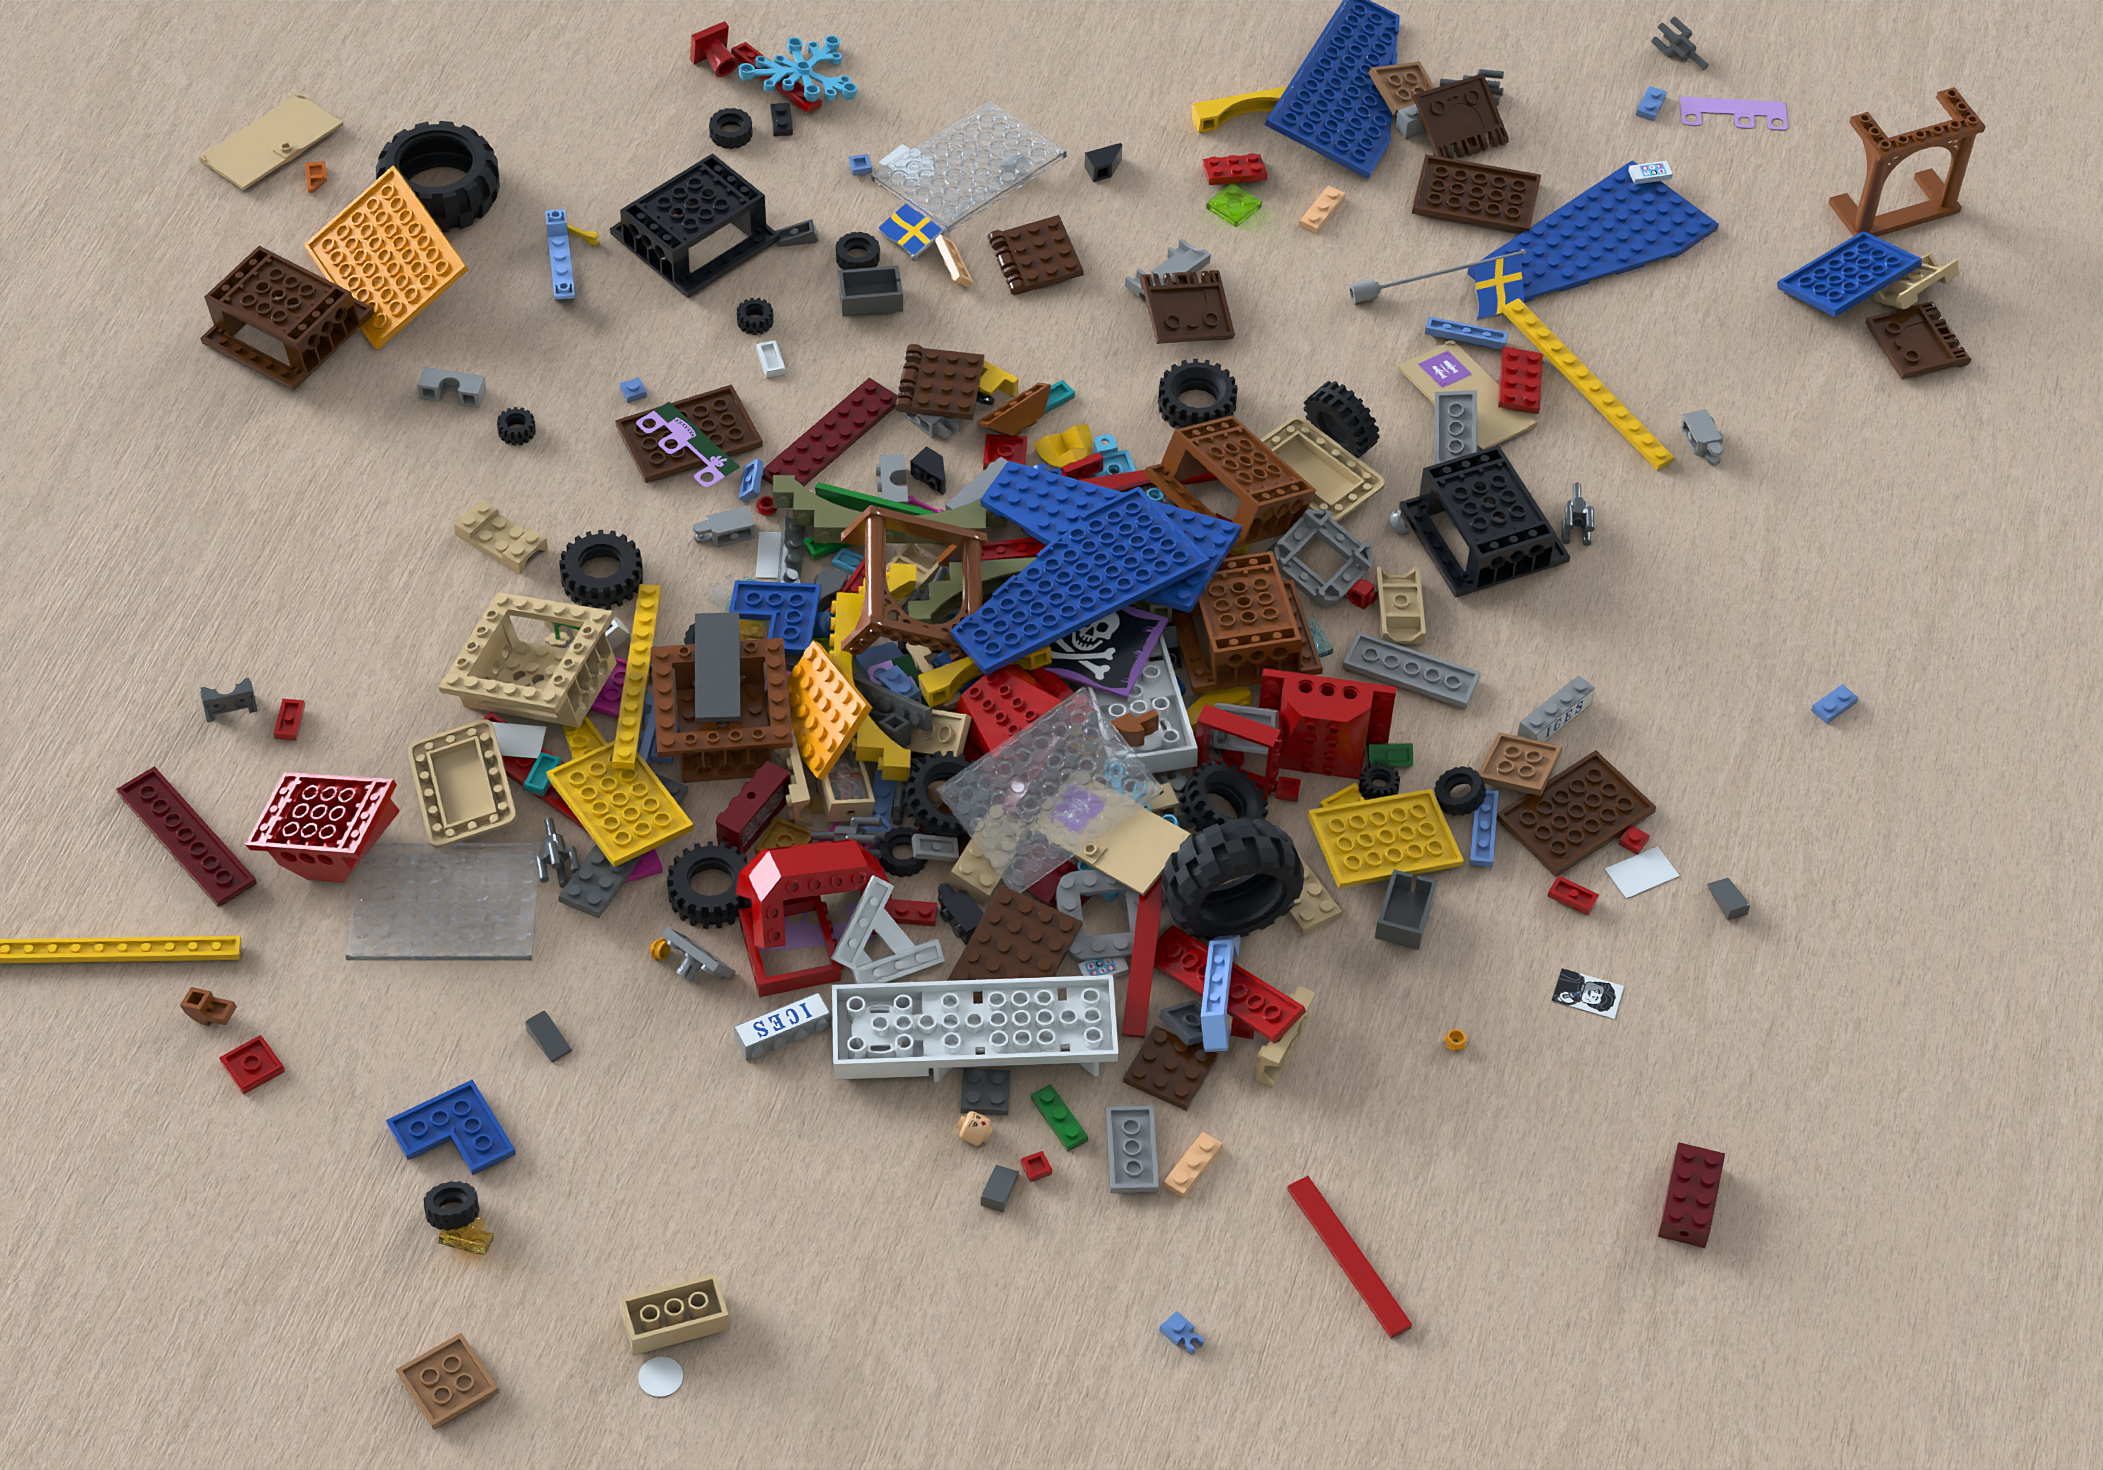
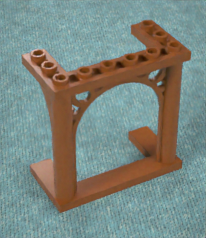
(1883, 150)
(873, 620)

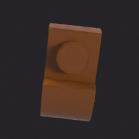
(1135, 729)
(206, 1008)

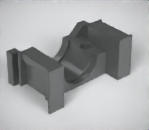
(218, 703)

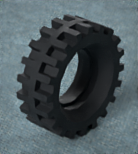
(1196, 377)
(1342, 418)
(601, 590)
(924, 773)
(1228, 784)
(704, 908)

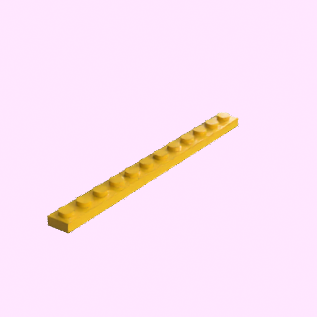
(1588, 384)
(636, 677)
(120, 949)

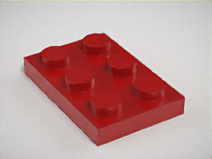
(1234, 169)

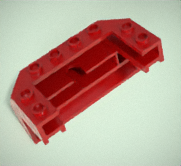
(799, 873)

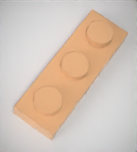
(1322, 209)
(953, 261)
(1192, 1164)

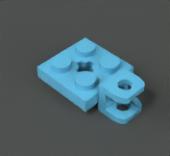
(1112, 458)

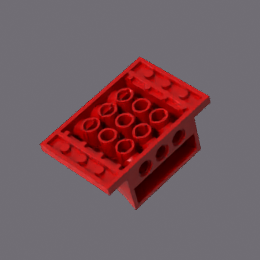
(1006, 704)
(1327, 720)
(324, 823)

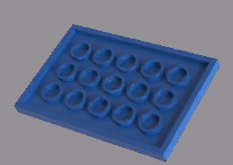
(1849, 273)

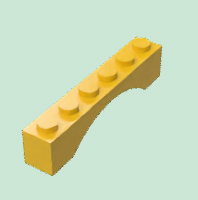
(1214, 113)
(943, 682)

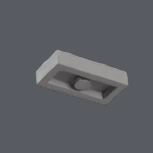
(935, 847)

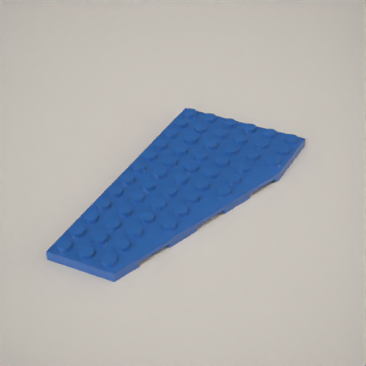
(1332, 97)
(1606, 232)
(1053, 503)
(1078, 578)

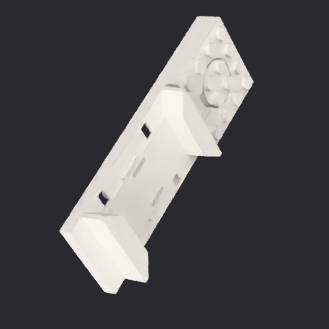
(1156, 689)
(936, 1025)

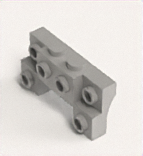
(1183, 259)

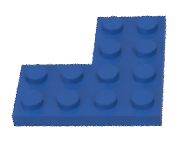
(787, 605)
(454, 1116)

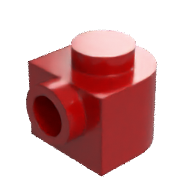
(1362, 594)

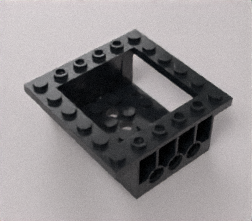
(664, 239)
(1497, 549)

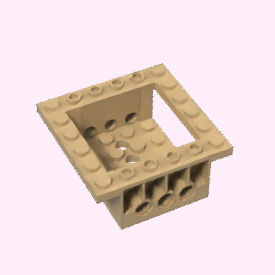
(494, 659)

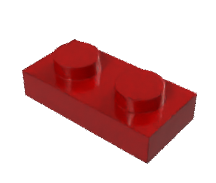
(1084, 468)
(289, 719)
(1573, 895)
(914, 912)

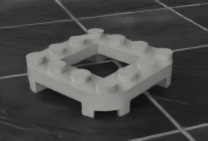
(1320, 523)
(1068, 901)

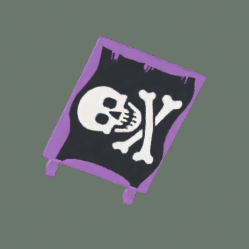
(1109, 651)

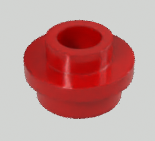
(765, 506)
(1233, 757)

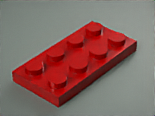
(1520, 380)

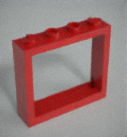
(1243, 728)
(798, 979)

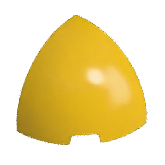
(1065, 447)

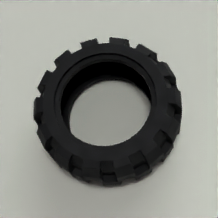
(451, 147)
(1223, 853)

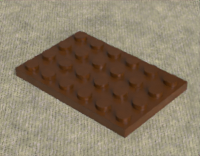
(1476, 194)
(714, 413)
(1576, 813)
(1016, 941)

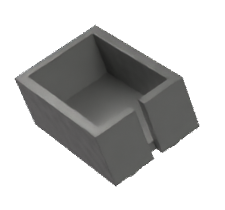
(870, 290)
(1404, 911)

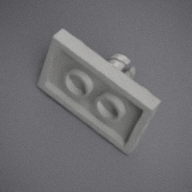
(1264, 716)
(696, 957)

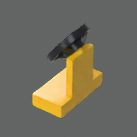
(993, 379)

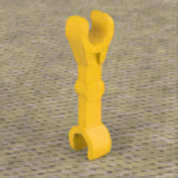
(588, 236)

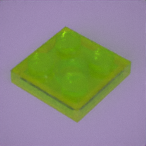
(1234, 205)

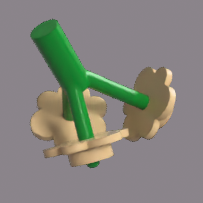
(559, 639)

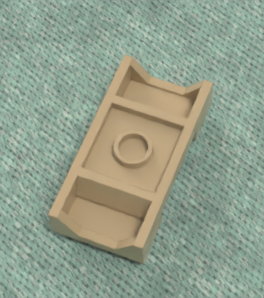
(1904, 290)
(499, 536)
(925, 570)
(1401, 607)
(922, 662)
(798, 795)
(1274, 1056)

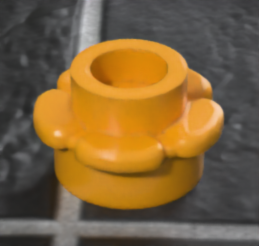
(659, 949)
(1455, 1035)

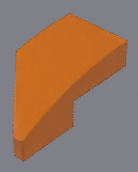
(315, 175)

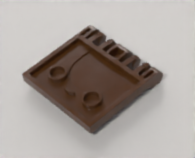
(1461, 114)
(1035, 255)
(1187, 309)
(1917, 340)
(942, 384)

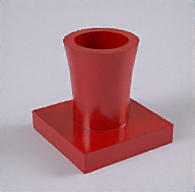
(712, 45)

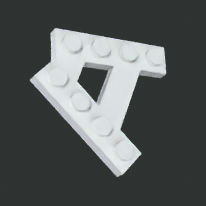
(872, 916)

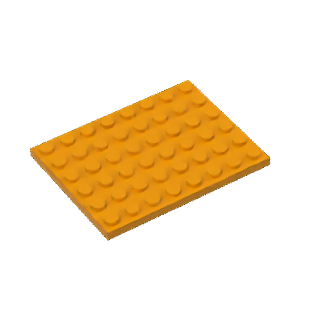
(387, 255)

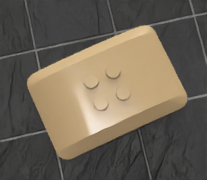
(1337, 475)
(461, 783)

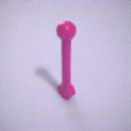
(911, 500)

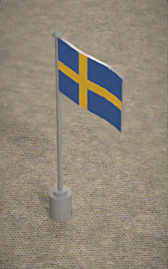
(910, 231)
(1496, 283)

